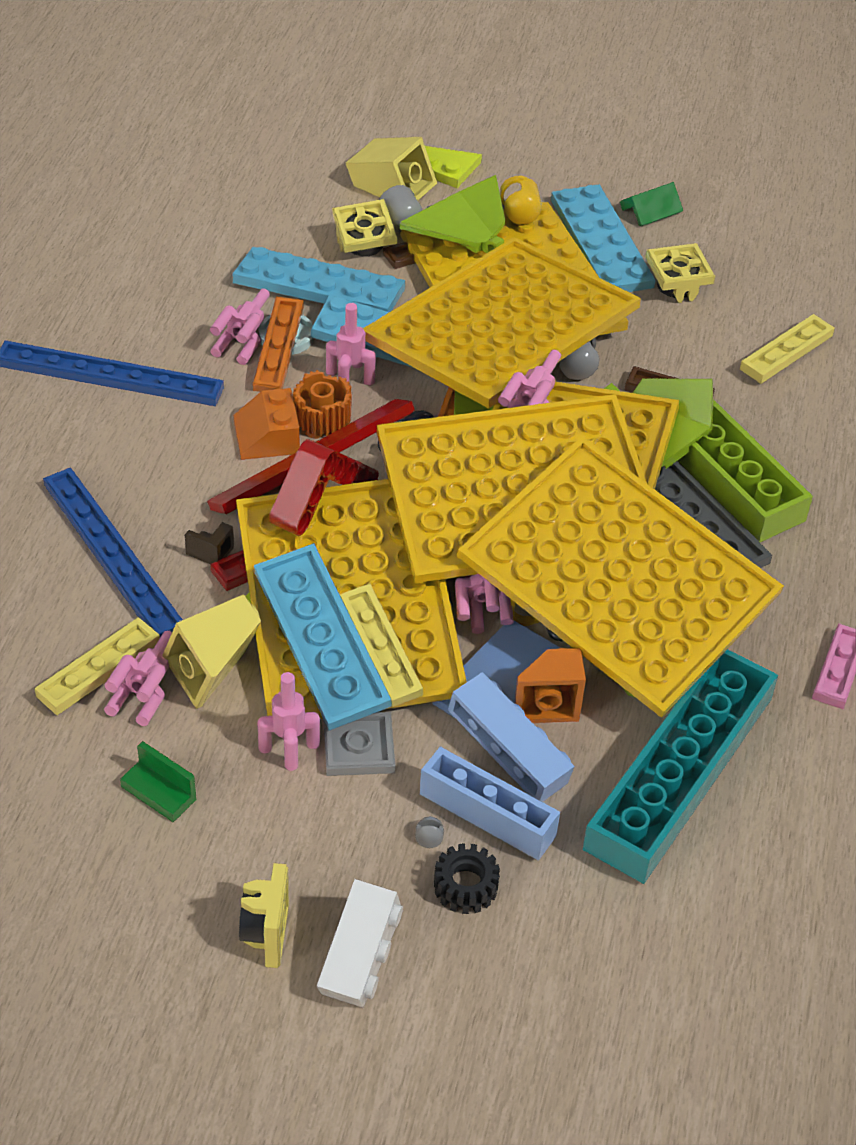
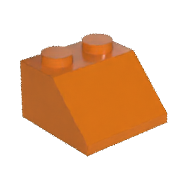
(268, 425)
(552, 687)

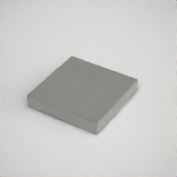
(361, 746)

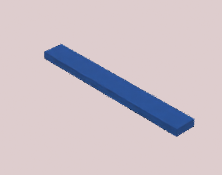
(111, 373)
(112, 551)

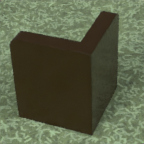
(209, 546)

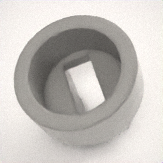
(429, 832)

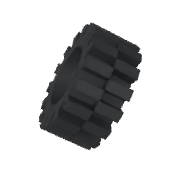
(462, 895)

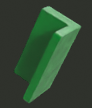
(654, 204)
(160, 783)

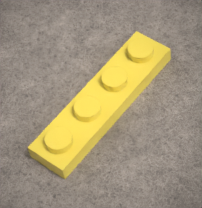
(787, 348)
(382, 644)
(95, 666)

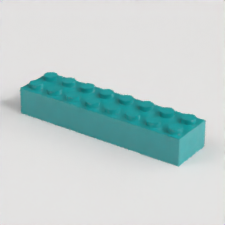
(679, 766)

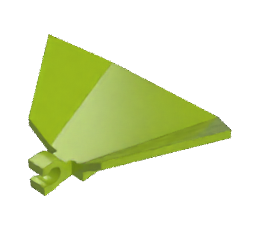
(466, 218)
(694, 412)

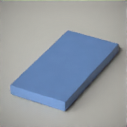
(504, 658)

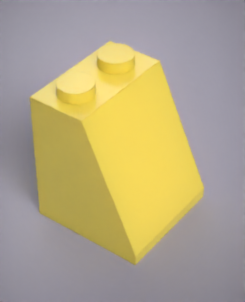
(392, 163)
(210, 645)

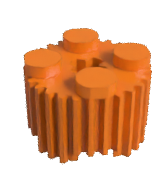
(322, 403)

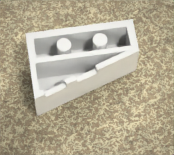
(360, 944)

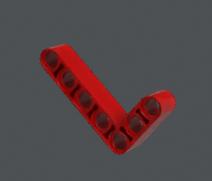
(307, 480)

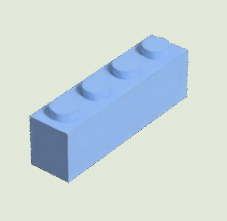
(510, 737)
(489, 803)

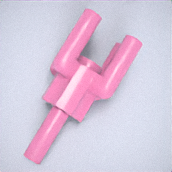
(240, 325)
(350, 349)
(532, 387)
(475, 591)
(141, 677)
(288, 722)

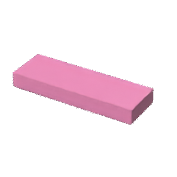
(838, 669)

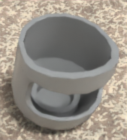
(400, 204)
(581, 363)

